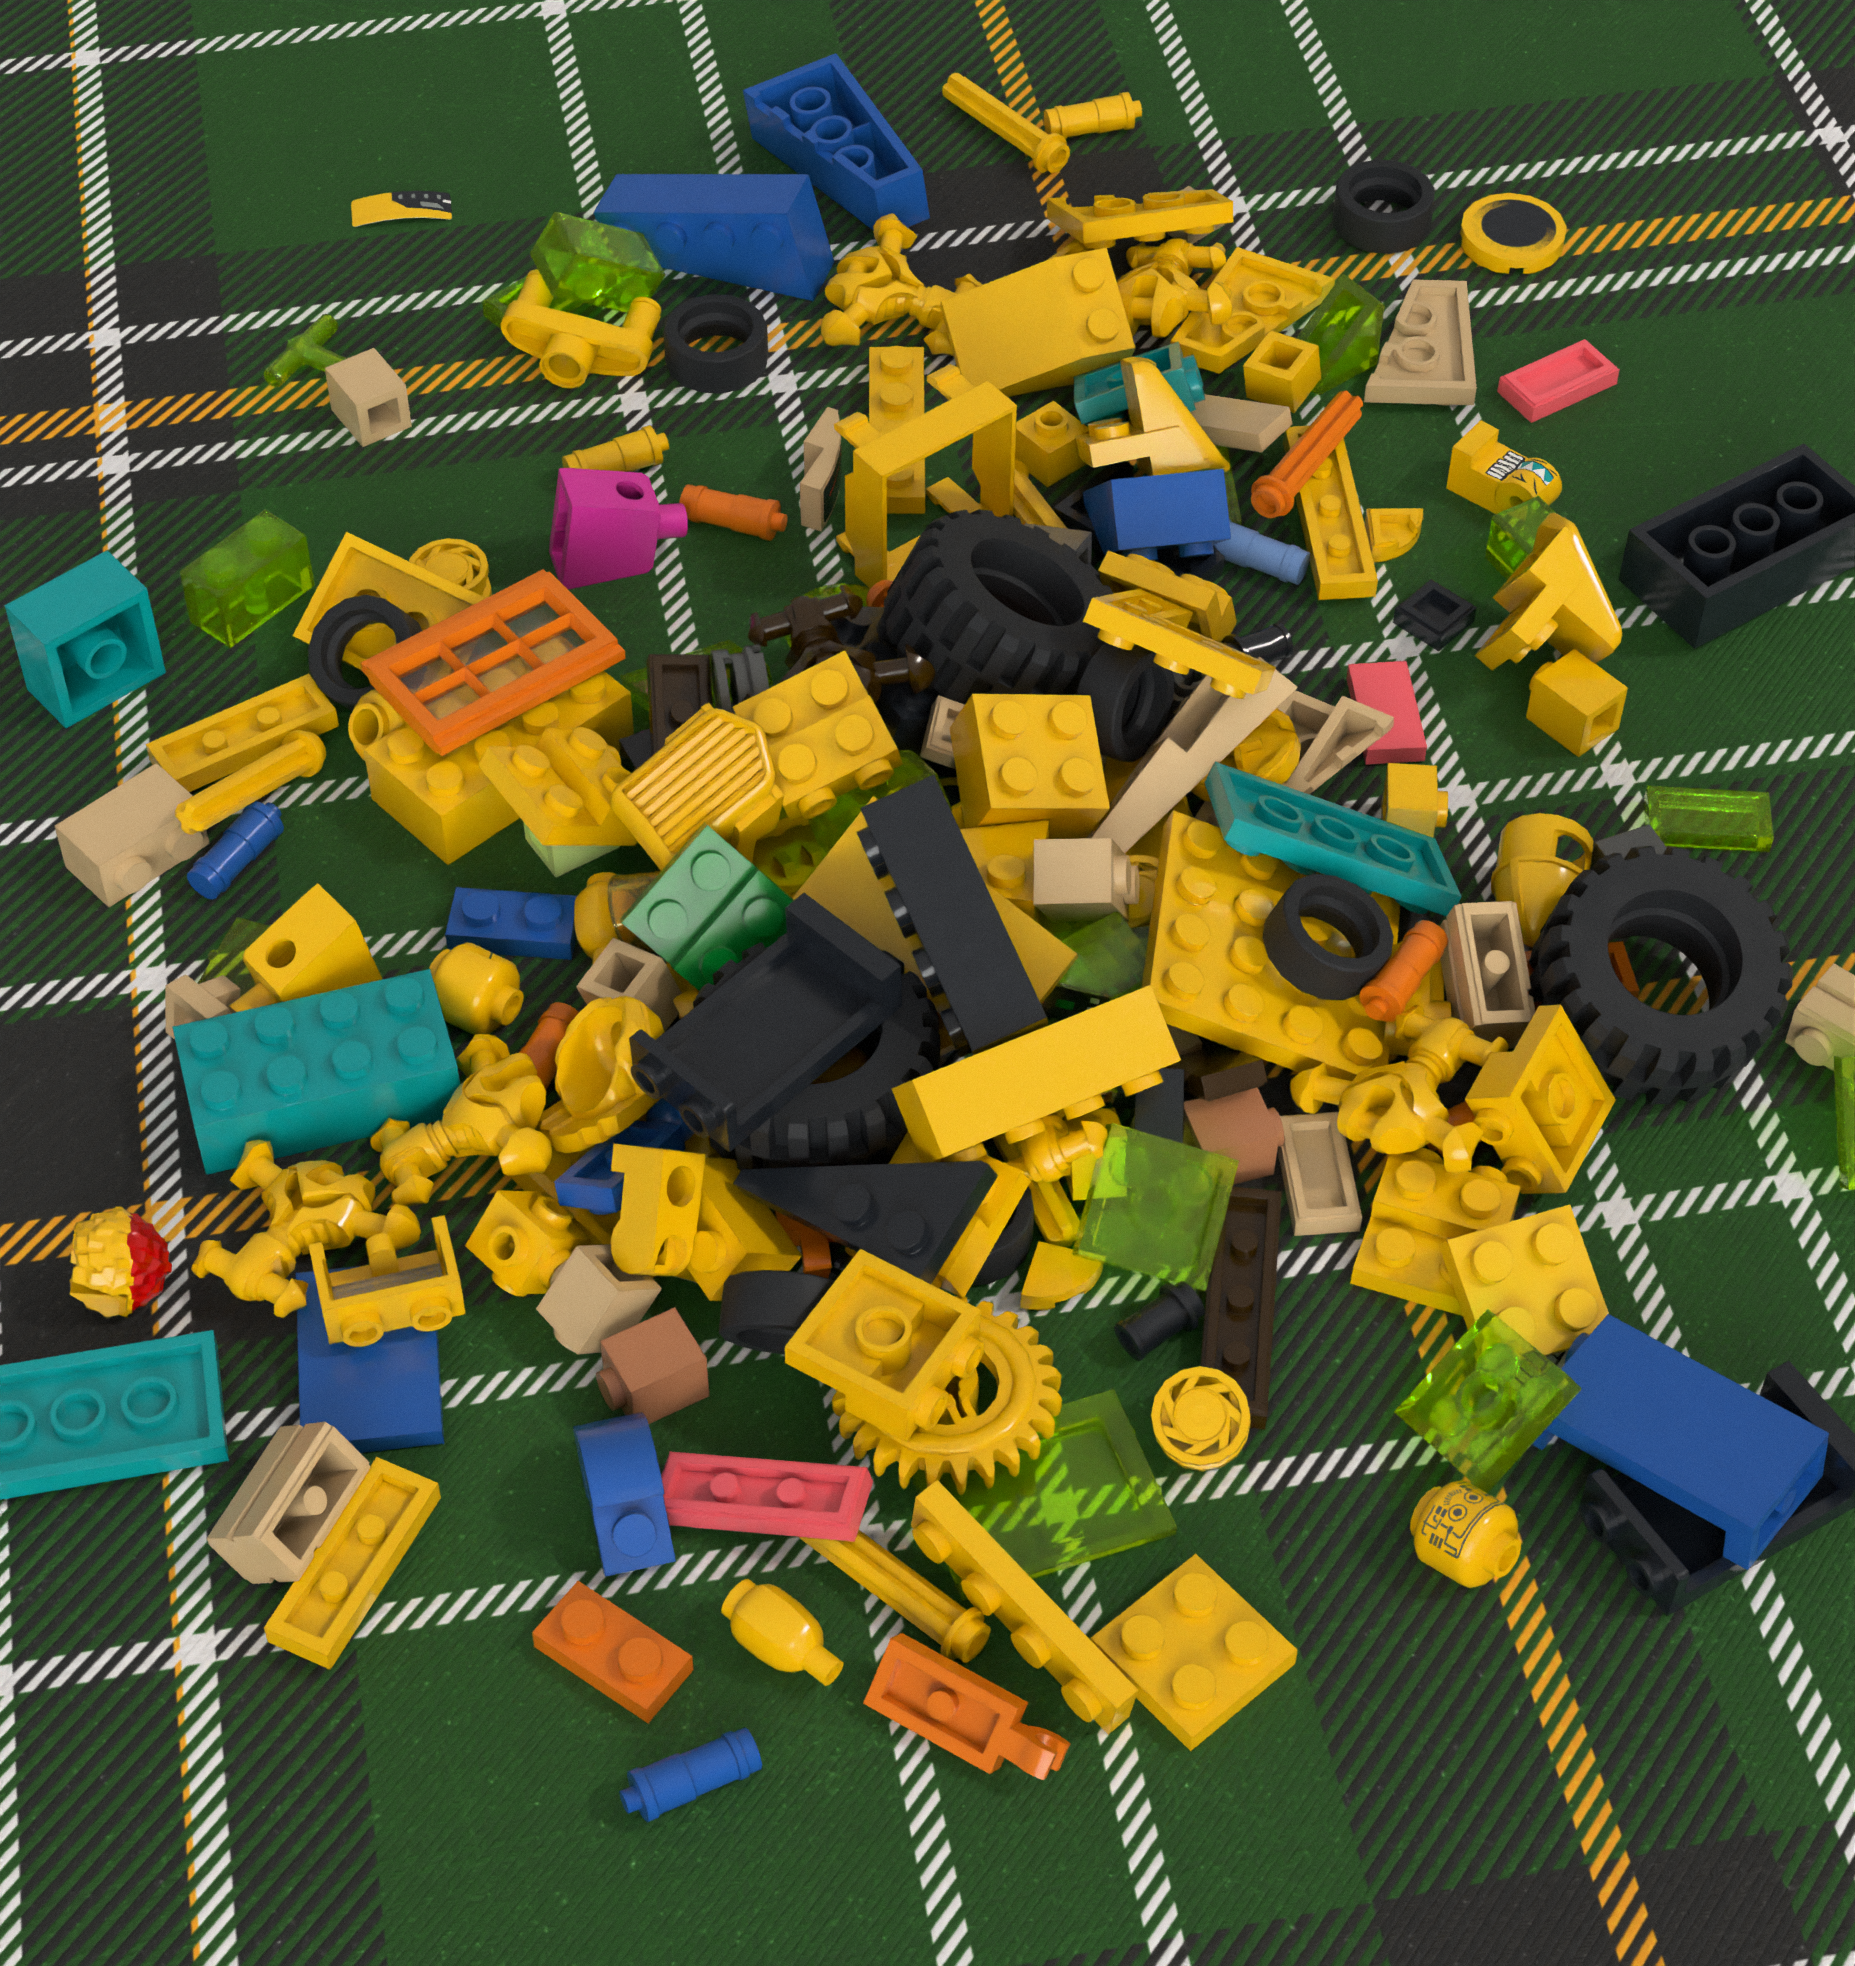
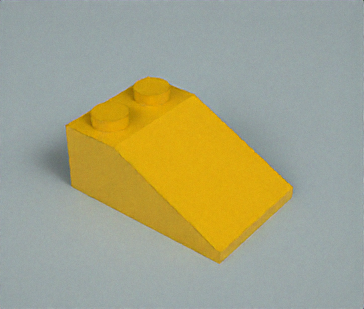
(1040, 324)

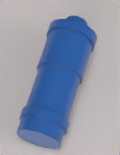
(236, 849)
(690, 1774)

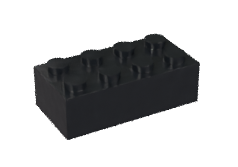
(1743, 546)
(954, 916)

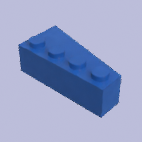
(831, 129)
(727, 227)

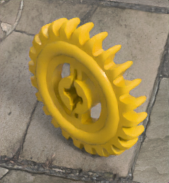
(961, 1438)

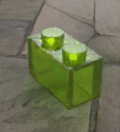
(596, 262)
(247, 578)

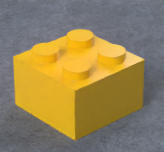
(1030, 762)

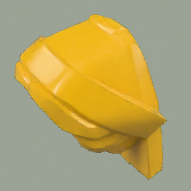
(596, 1075)

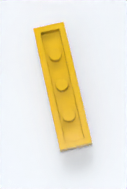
(895, 399)
(1334, 527)
(1038, 1626)

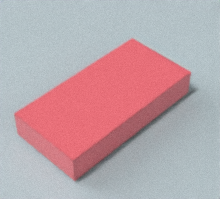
(1558, 380)
(1389, 690)

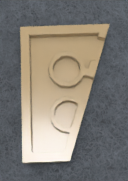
(1429, 349)

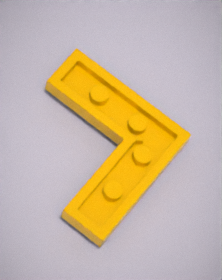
(1162, 628)

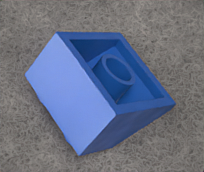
(1160, 513)

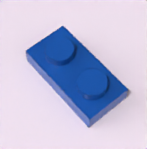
(513, 922)

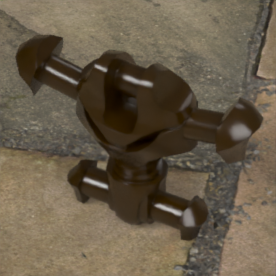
(815, 641)

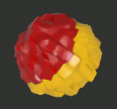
(117, 1262)

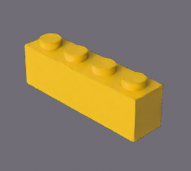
(1035, 1076)

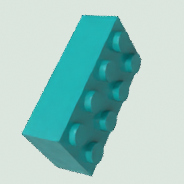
(317, 1068)

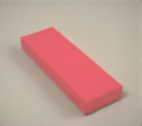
(765, 1495)

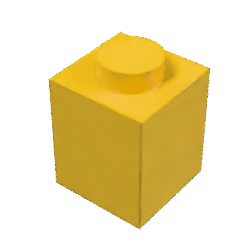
(1576, 702)

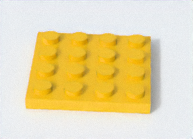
(1215, 970)

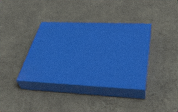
(372, 1393)

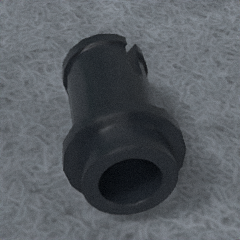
(1268, 643)
(1173, 1310)

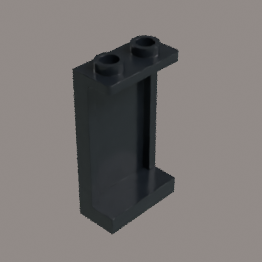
(770, 1027)
(1680, 1554)

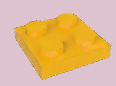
(1530, 1277)
(1195, 1651)

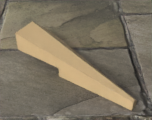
(1198, 735)

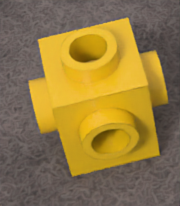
(525, 1240)

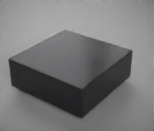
(1434, 615)

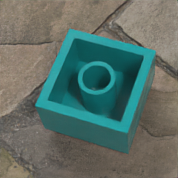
(86, 638)

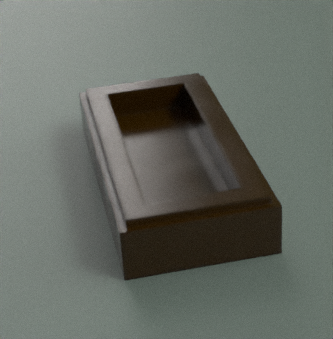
(1220, 1072)

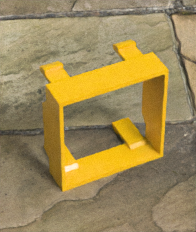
(878, 456)

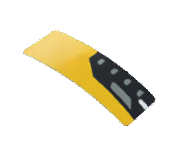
(401, 205)

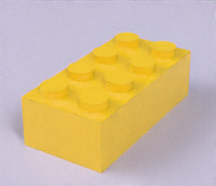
(449, 798)

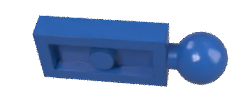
(590, 1180)

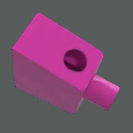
(608, 525)

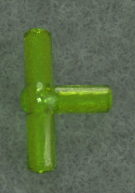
(305, 350)

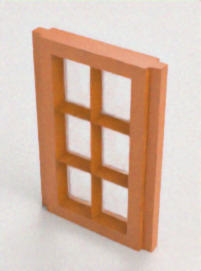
(492, 661)

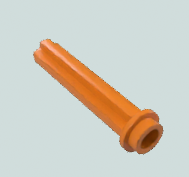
(1275, 492)

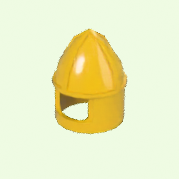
(1531, 872)

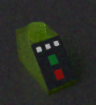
(1106, 969)

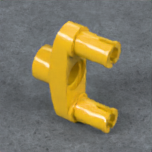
(577, 344)

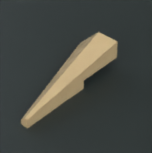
(1328, 740)

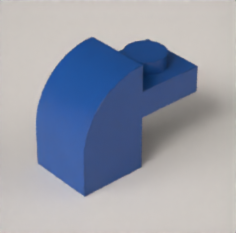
(624, 1493)

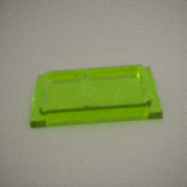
(1075, 1501)

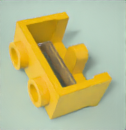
(390, 1290)

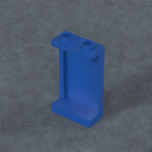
(1689, 1435)

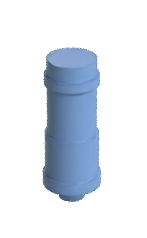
(1264, 554)

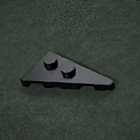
(890, 1210)

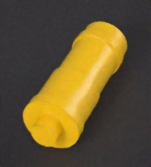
(1097, 116)
(623, 453)

